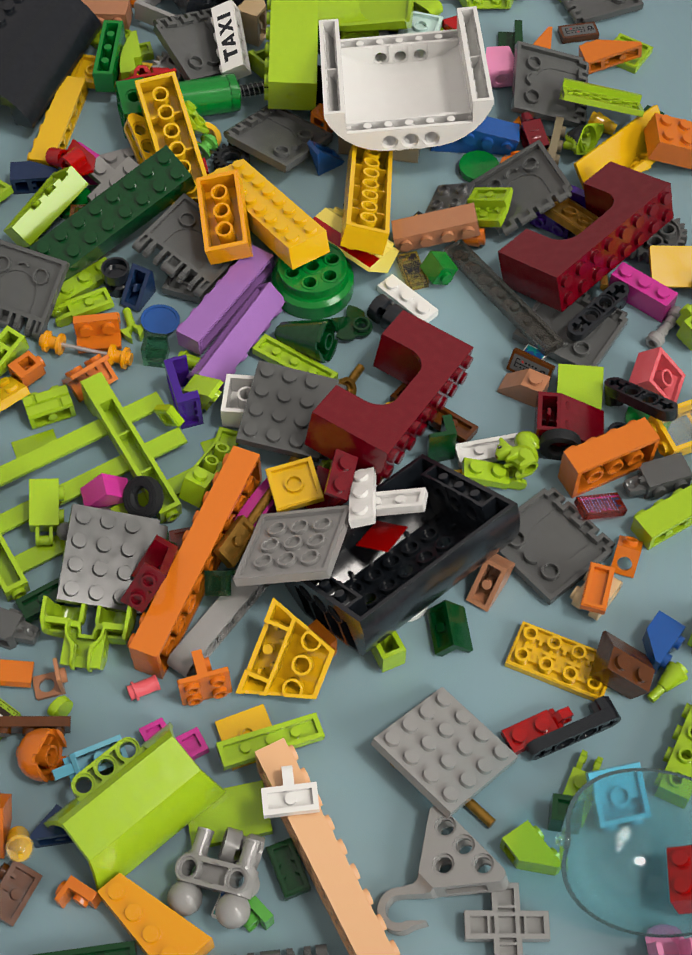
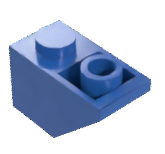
(661, 638)

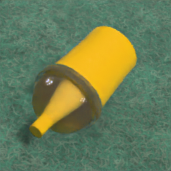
(19, 844)

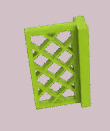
(601, 97)

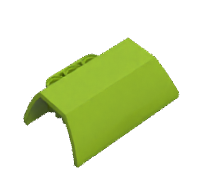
(136, 805)

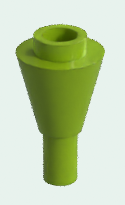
(671, 677)

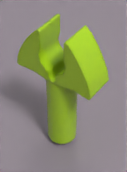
(131, 326)

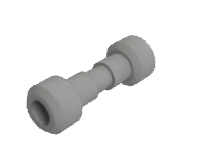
(657, 338)

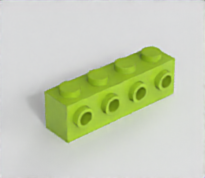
(680, 756)

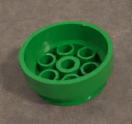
(317, 287)

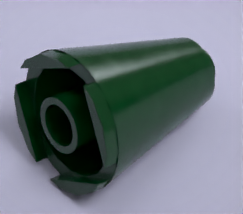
(310, 337)

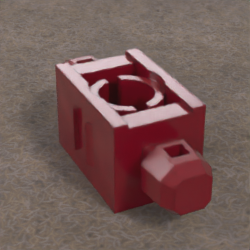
(532, 130)

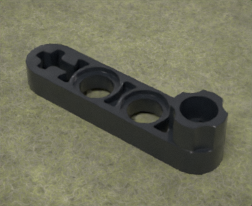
(618, 290)
(622, 392)
(603, 717)

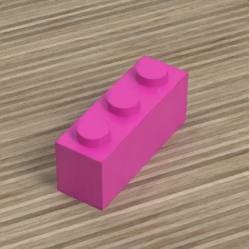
(645, 292)

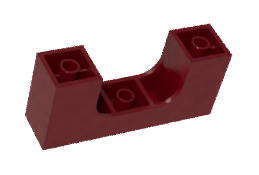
(560, 271)
(430, 367)

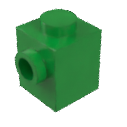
(439, 267)

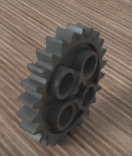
(669, 235)

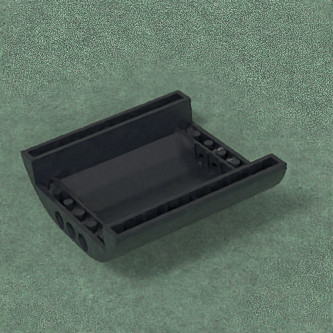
(39, 50)

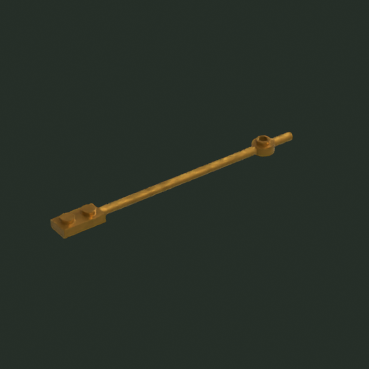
(237, 537)

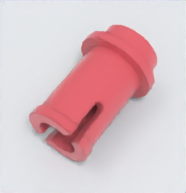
(143, 687)

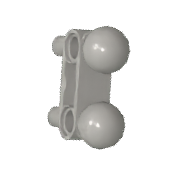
(216, 876)

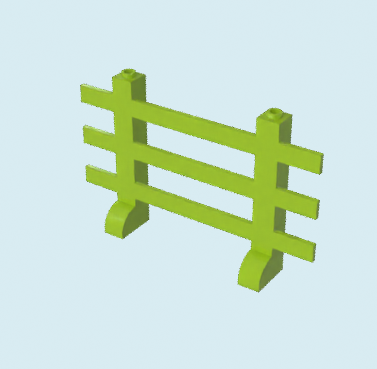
(133, 457)

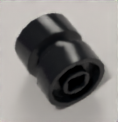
(115, 275)
(383, 310)

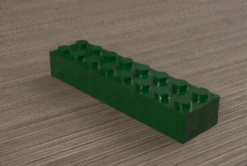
(117, 212)

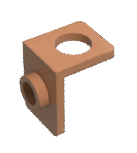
(59, 677)

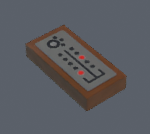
(578, 32)
(522, 360)

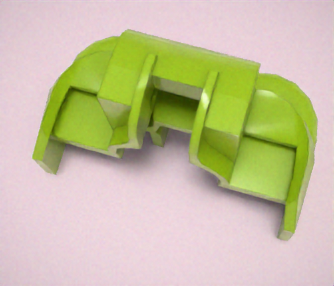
(83, 649)

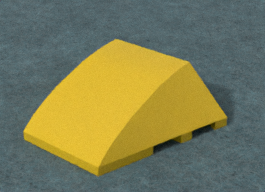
(286, 658)

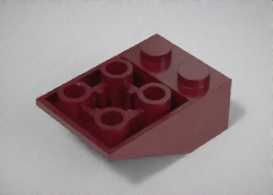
(565, 412)

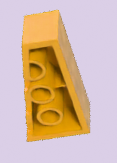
(152, 923)

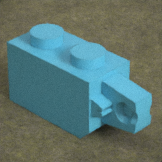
(79, 760)

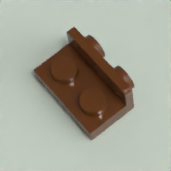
(16, 888)

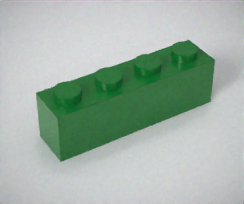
(108, 56)

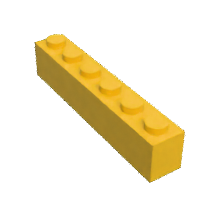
(60, 118)

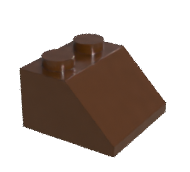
(622, 667)

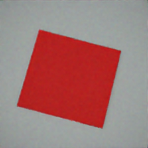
(382, 536)

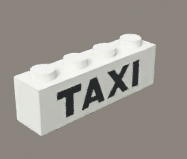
(230, 40)

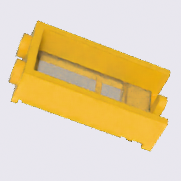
(675, 434)

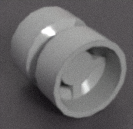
(233, 842)

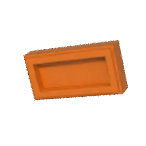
(597, 588)

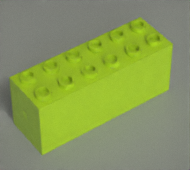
(291, 54)

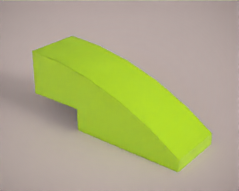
(130, 55)

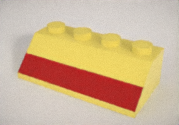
(331, 221)

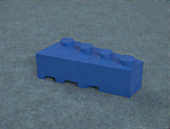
(491, 135)

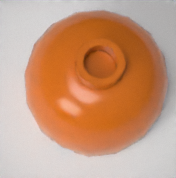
(41, 753)

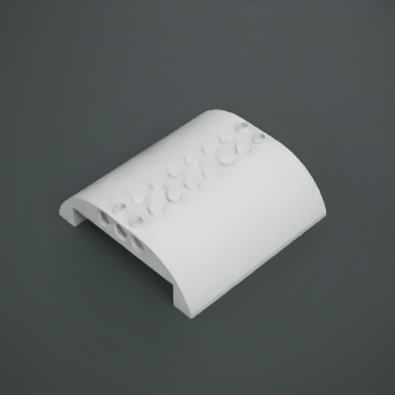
(406, 95)

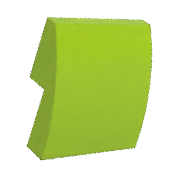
(491, 204)
(581, 383)

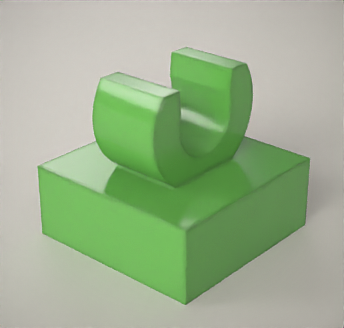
(258, 914)

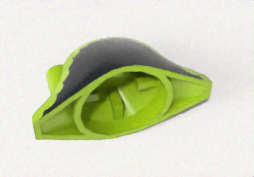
(583, 138)

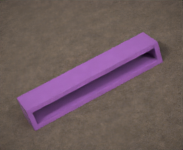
(224, 301)
(240, 334)

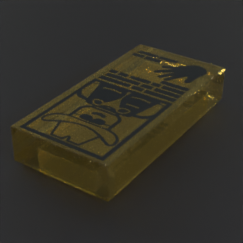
(409, 265)

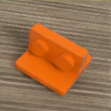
(98, 331)
(93, 366)
(206, 682)

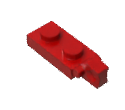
(522, 733)

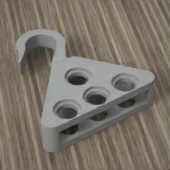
(460, 880)

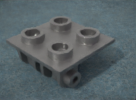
(450, 196)

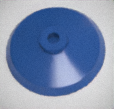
(160, 319)

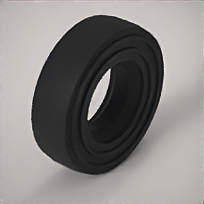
(554, 436)
(130, 496)

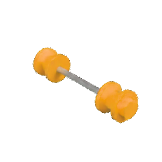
(48, 341)

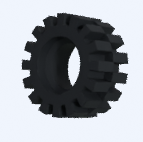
(228, 153)

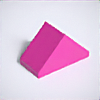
(104, 491)

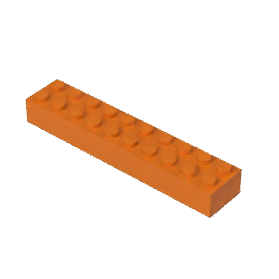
(184, 586)

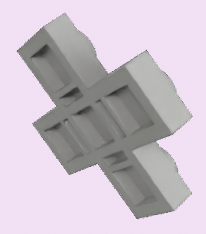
(106, 175)
(506, 923)

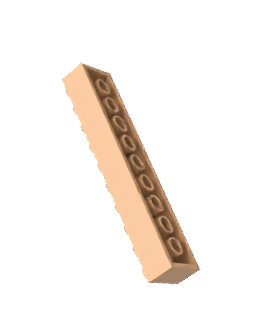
(326, 862)

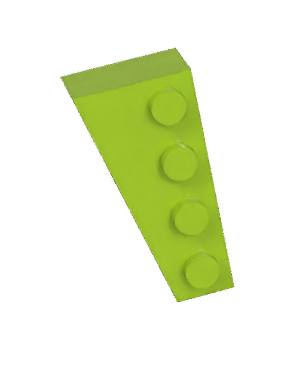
(45, 206)

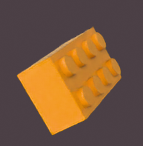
(224, 217)

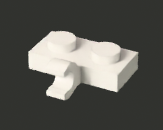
(290, 798)

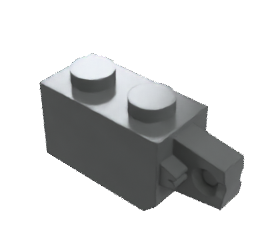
(659, 477)
(15, 629)

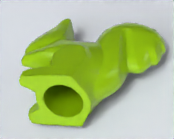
(522, 455)

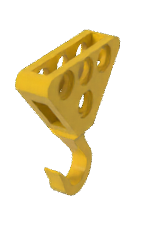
(136, 124)

